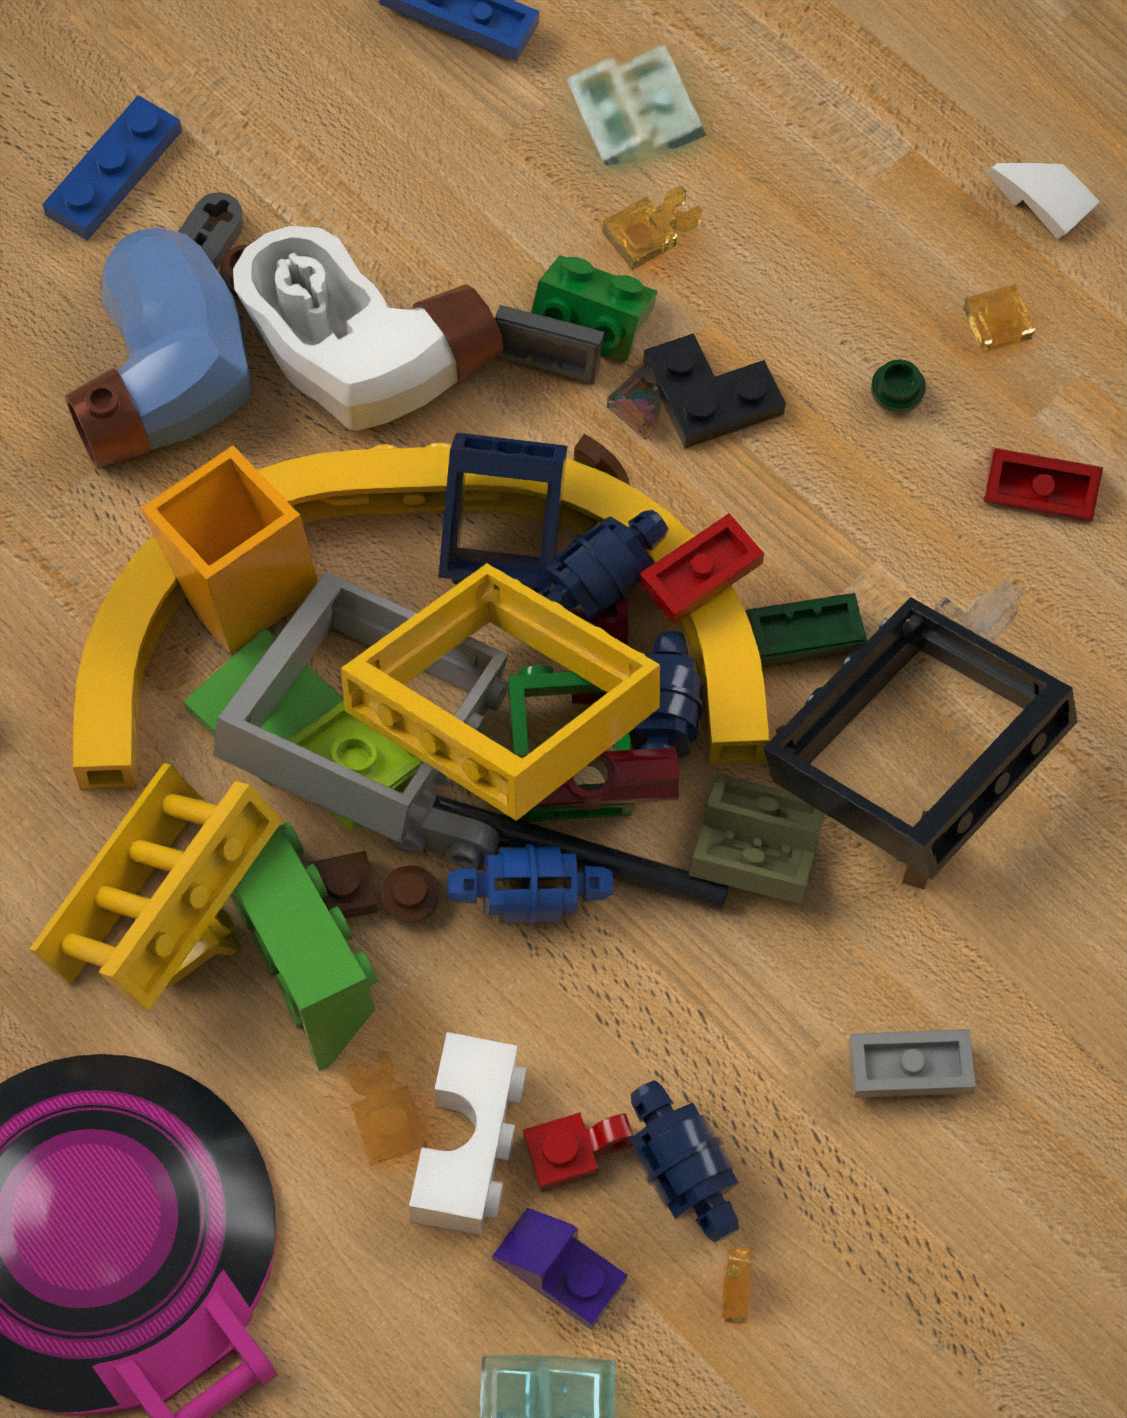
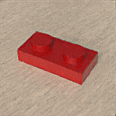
(701, 568)

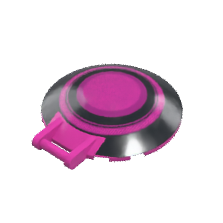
(127, 1239)

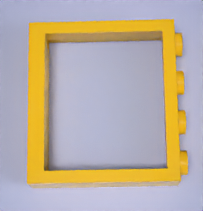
(514, 785)

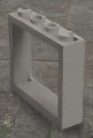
(368, 619)

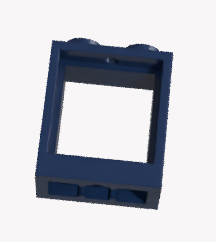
(509, 460)

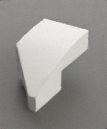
(1048, 190)

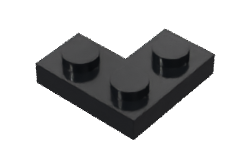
(708, 404)

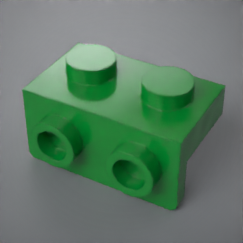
(596, 300)

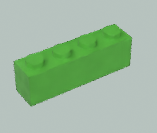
(306, 945)

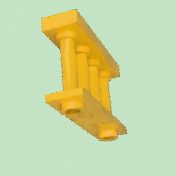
(183, 903)

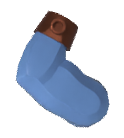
(181, 347)

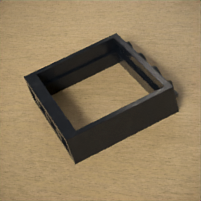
(980, 790)

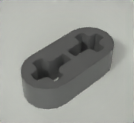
(224, 235)

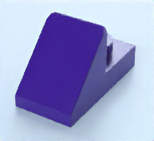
(559, 1266)

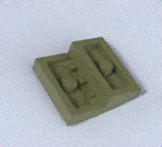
(757, 839)

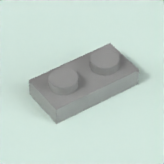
(911, 1063)

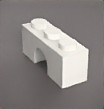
(458, 1185)

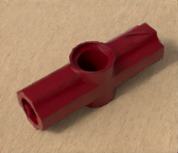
(628, 778)

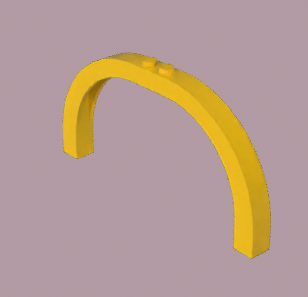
(396, 483)

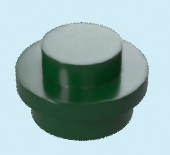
(898, 386)

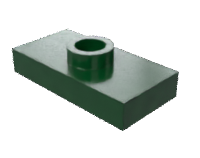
(807, 629)

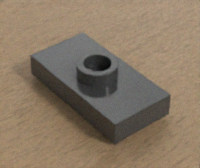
(549, 344)

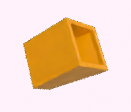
(233, 548)

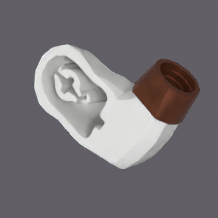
(345, 341)

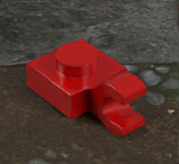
(566, 1150)

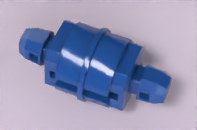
(529, 866)

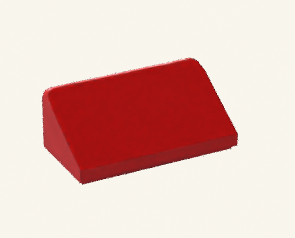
(1042, 484)

